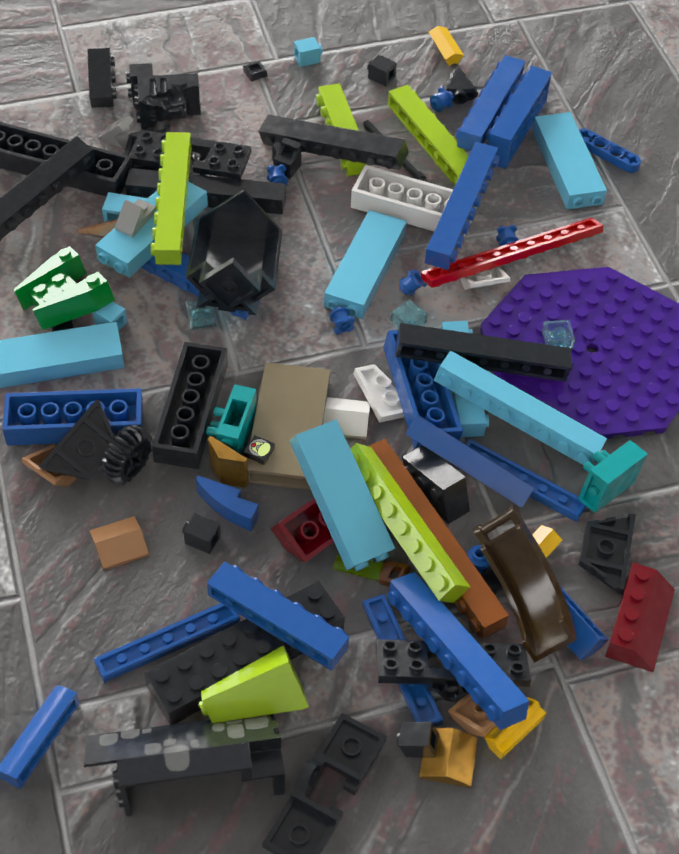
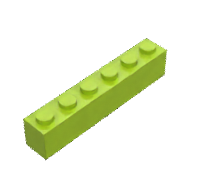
(338, 114)

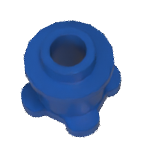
(442, 99)
(276, 174)
(506, 235)
(411, 282)
(342, 320)
(478, 559)

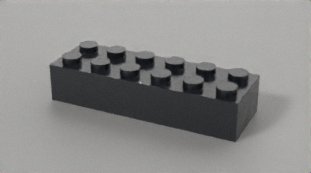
(190, 405)

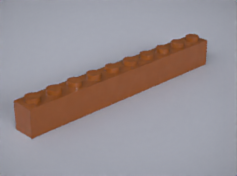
(478, 603)

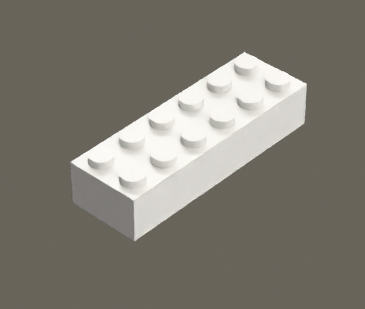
(400, 197)

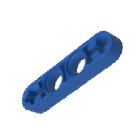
(627, 160)

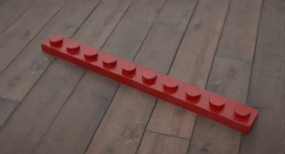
(511, 252)

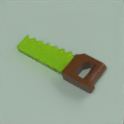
(375, 571)

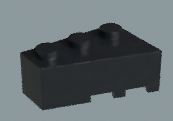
(101, 77)
(439, 482)

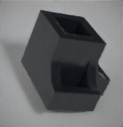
(288, 154)

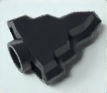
(460, 86)

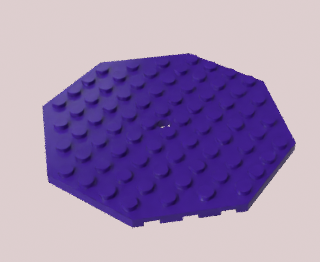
(631, 377)

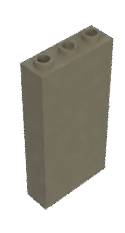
(288, 404)

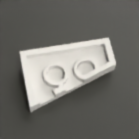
(379, 393)

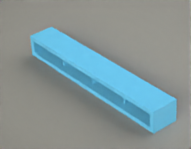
(519, 409)

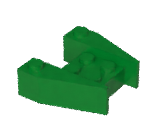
(57, 294)

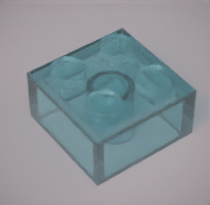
(409, 314)
(200, 317)
(558, 333)

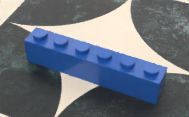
(278, 615)

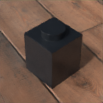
(382, 70)
(201, 533)
(418, 739)

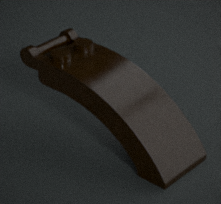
(528, 584)

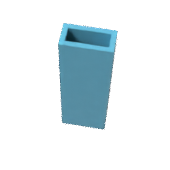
(569, 160)
(129, 253)
(365, 263)
(60, 354)
(342, 495)

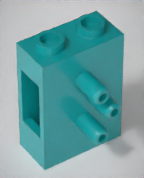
(236, 419)
(611, 475)

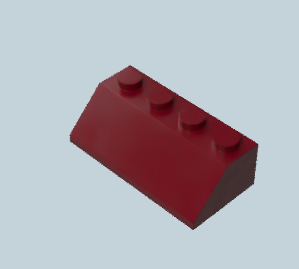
(304, 532)
(641, 618)

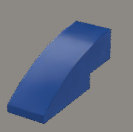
(228, 502)

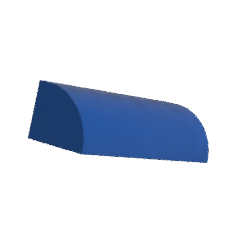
(588, 635)
(38, 736)

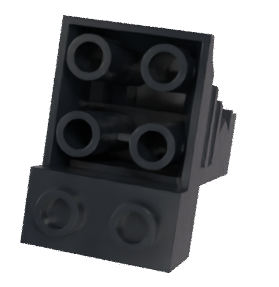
(162, 95)

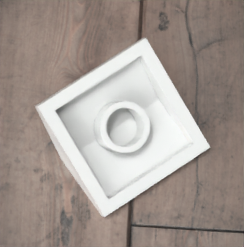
(485, 278)
(350, 414)

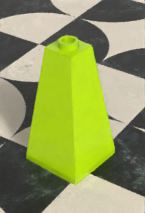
(256, 690)

